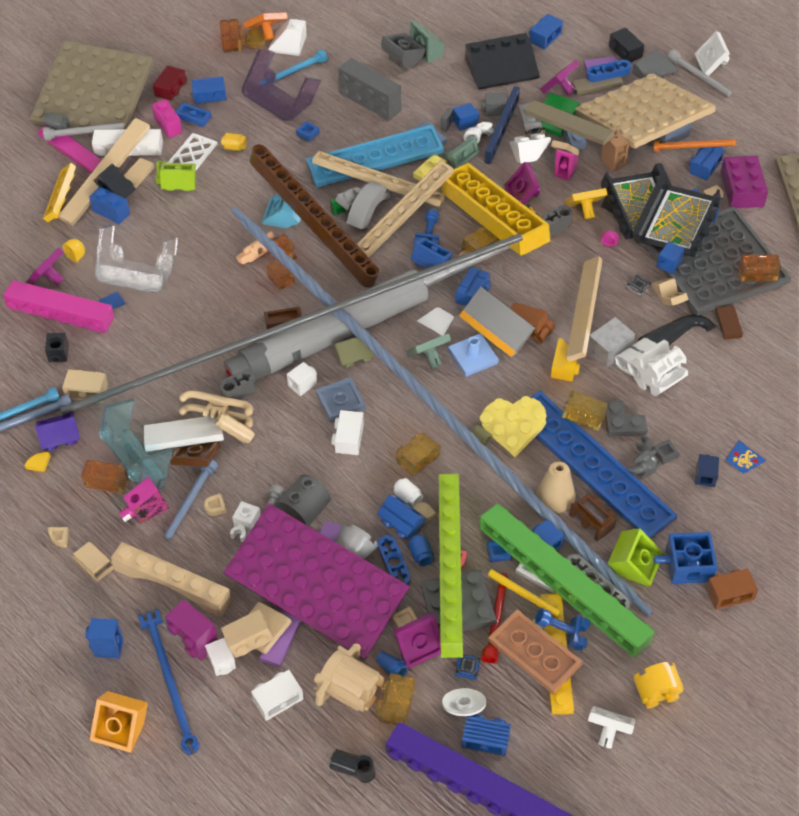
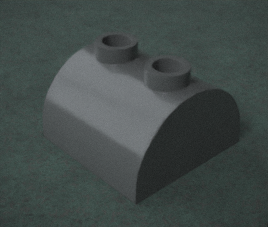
(403, 49)
(304, 499)

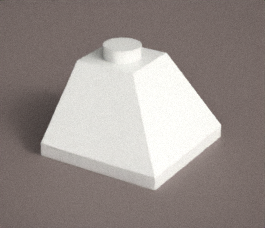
(289, 37)

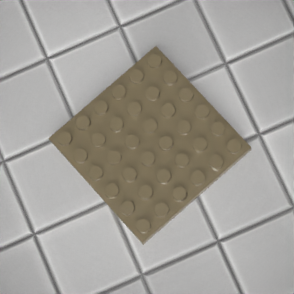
(92, 85)

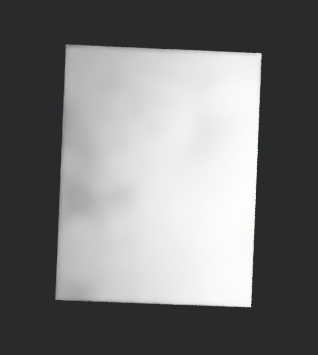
(610, 341)

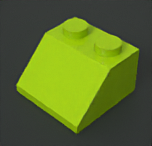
(634, 557)

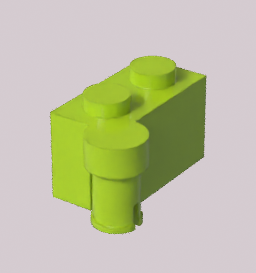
(176, 176)

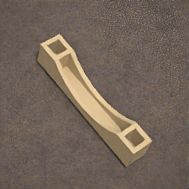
(203, 592)

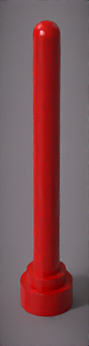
(490, 652)

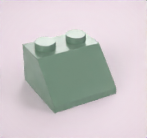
(428, 40)

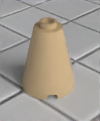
(557, 488)

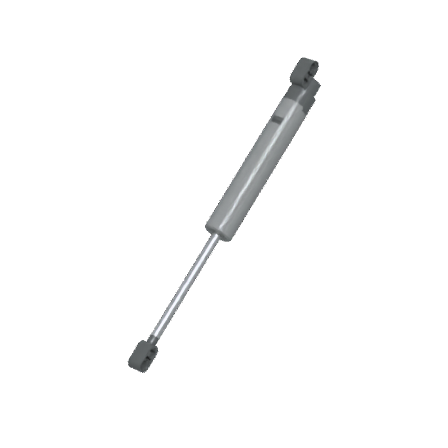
(308, 338)

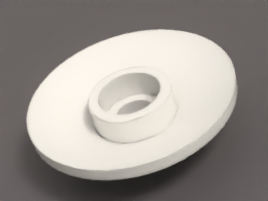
(464, 702)

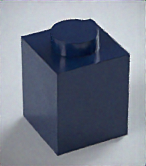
(707, 470)

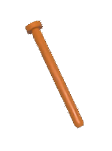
(693, 144)

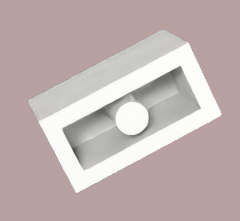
(348, 433)
(277, 694)

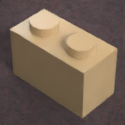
(84, 384)
(247, 633)

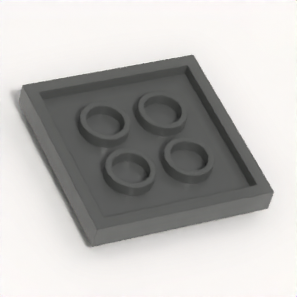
(476, 603)

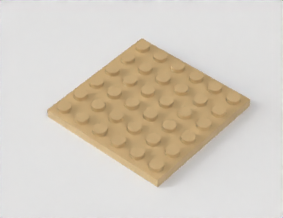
(645, 109)

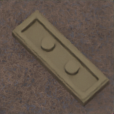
(584, 86)

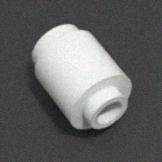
(408, 492)

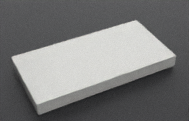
(181, 433)

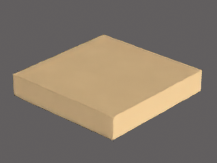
(277, 623)

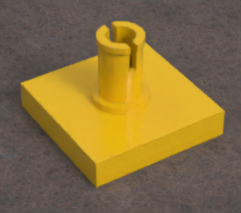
(586, 199)

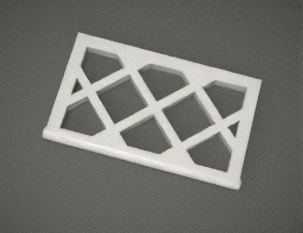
(202, 140)

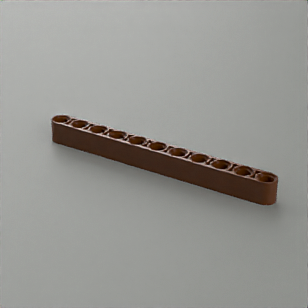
(314, 216)

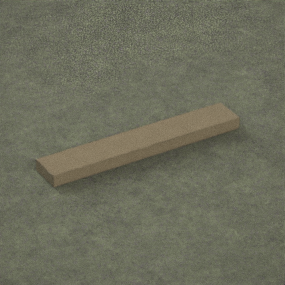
(569, 122)

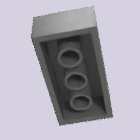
(370, 89)

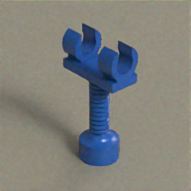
(431, 217)
(577, 624)

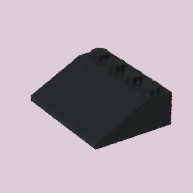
(501, 61)

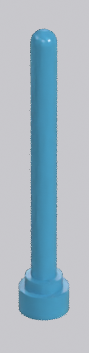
(319, 57)
(51, 396)

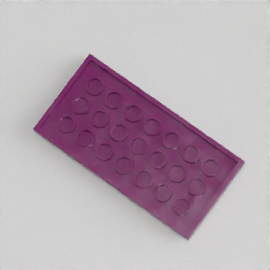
(316, 580)

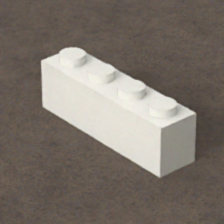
(149, 145)

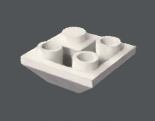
(528, 148)

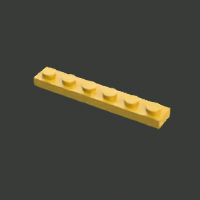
(562, 700)

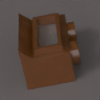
(594, 515)

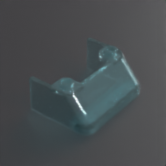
(127, 448)

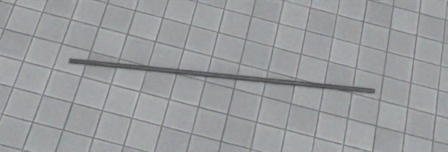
(290, 324)

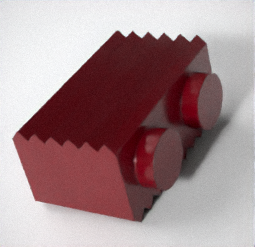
(169, 83)

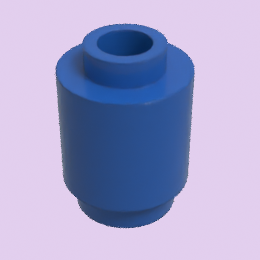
(421, 550)

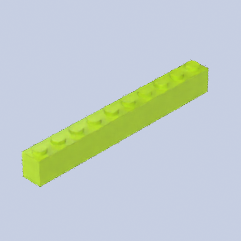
(450, 567)

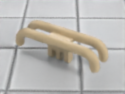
(217, 405)

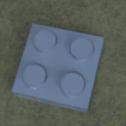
(340, 396)

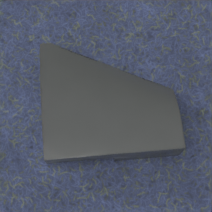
(654, 63)

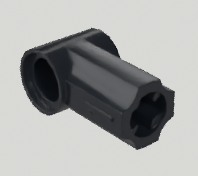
(351, 764)

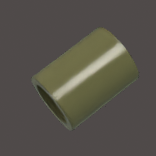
(482, 435)

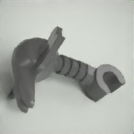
(646, 459)

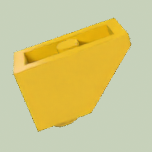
(561, 367)

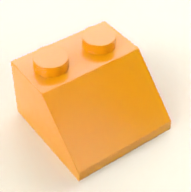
(118, 721)

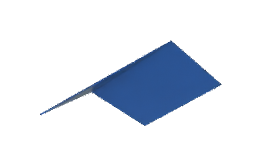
(113, 299)

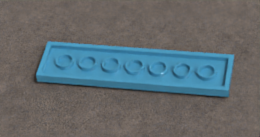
(381, 153)

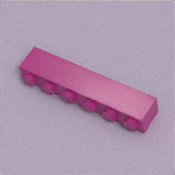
(59, 306)

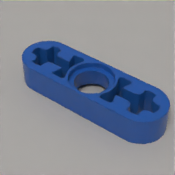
(598, 72)
(394, 554)

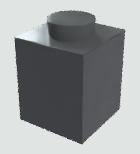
(494, 103)

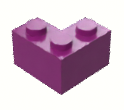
(192, 628)

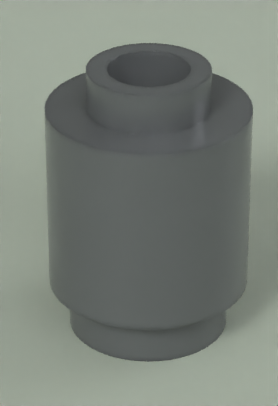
(56, 121)

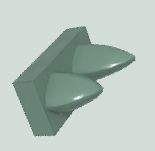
(462, 153)

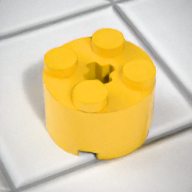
(658, 684)

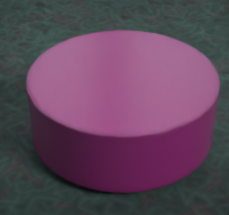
(609, 238)

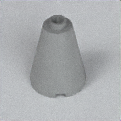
(356, 540)

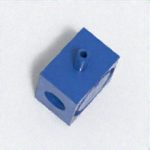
(689, 557)

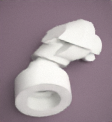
(476, 132)

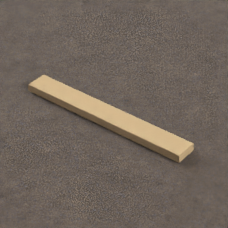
(116, 155)
(370, 175)
(405, 208)
(584, 309)

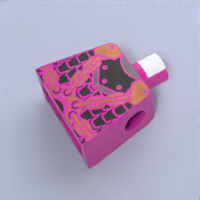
(143, 502)

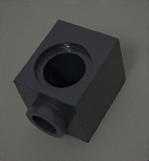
(57, 347)

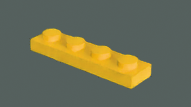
(58, 195)

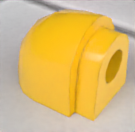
(74, 249)

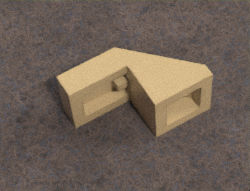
(668, 291)

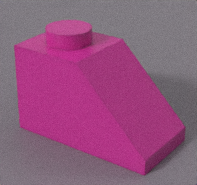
(565, 164)

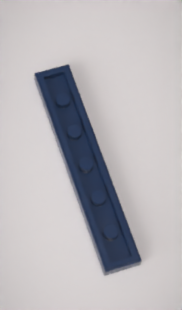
(502, 125)

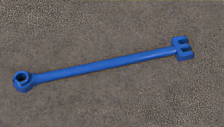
(152, 624)

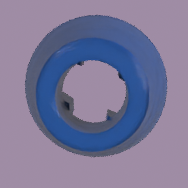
(391, 664)

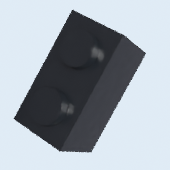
(626, 45)
(115, 181)

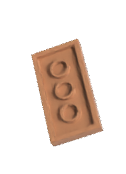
(535, 651)

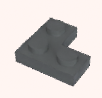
(621, 425)

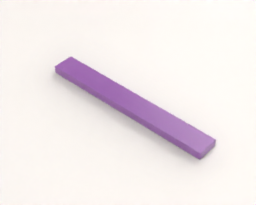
(279, 650)

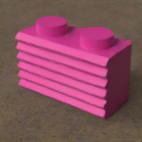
(167, 118)

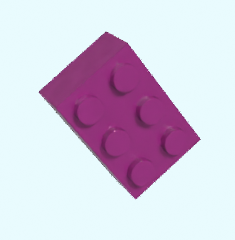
(744, 182)

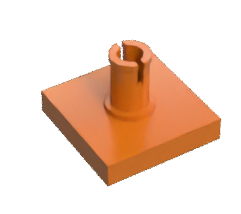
(265, 22)

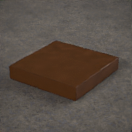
(195, 454)

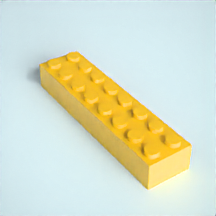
(495, 208)

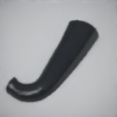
(676, 328)

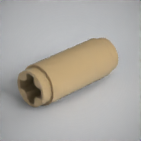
(234, 428)

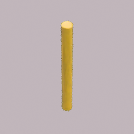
(524, 593)

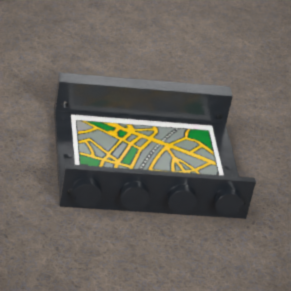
(629, 196)
(676, 217)

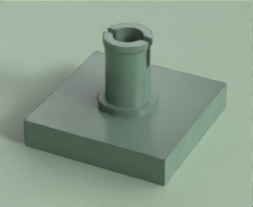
(429, 349)

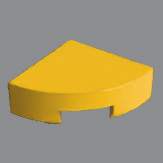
(38, 462)

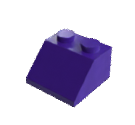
(57, 431)

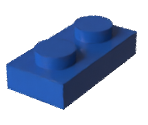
(193, 114)

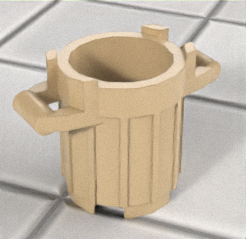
(348, 680)

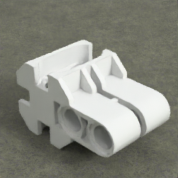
(653, 364)

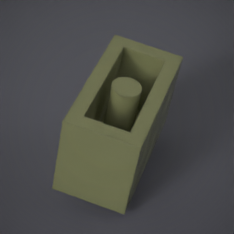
(351, 351)

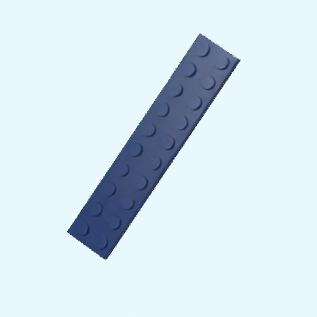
(603, 472)

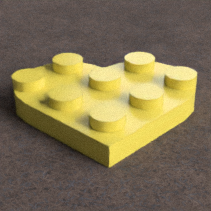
(515, 423)

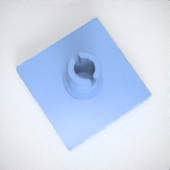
(473, 355)

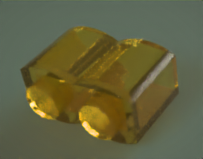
(418, 453)

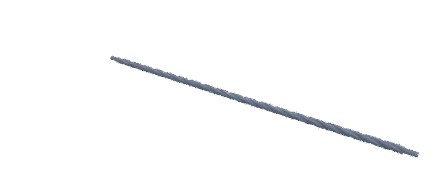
(441, 411)

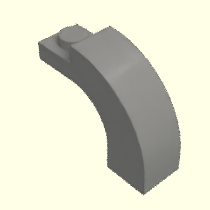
(365, 204)

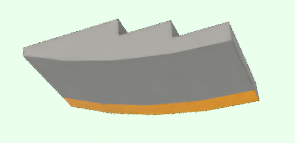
(497, 322)

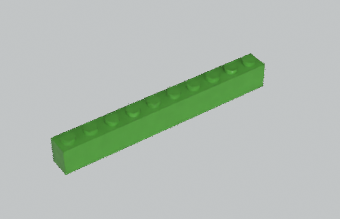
(567, 580)

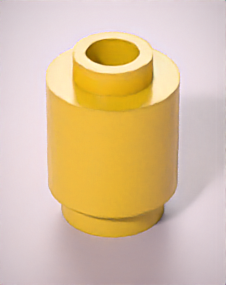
(234, 141)

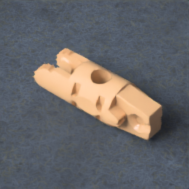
(253, 251)

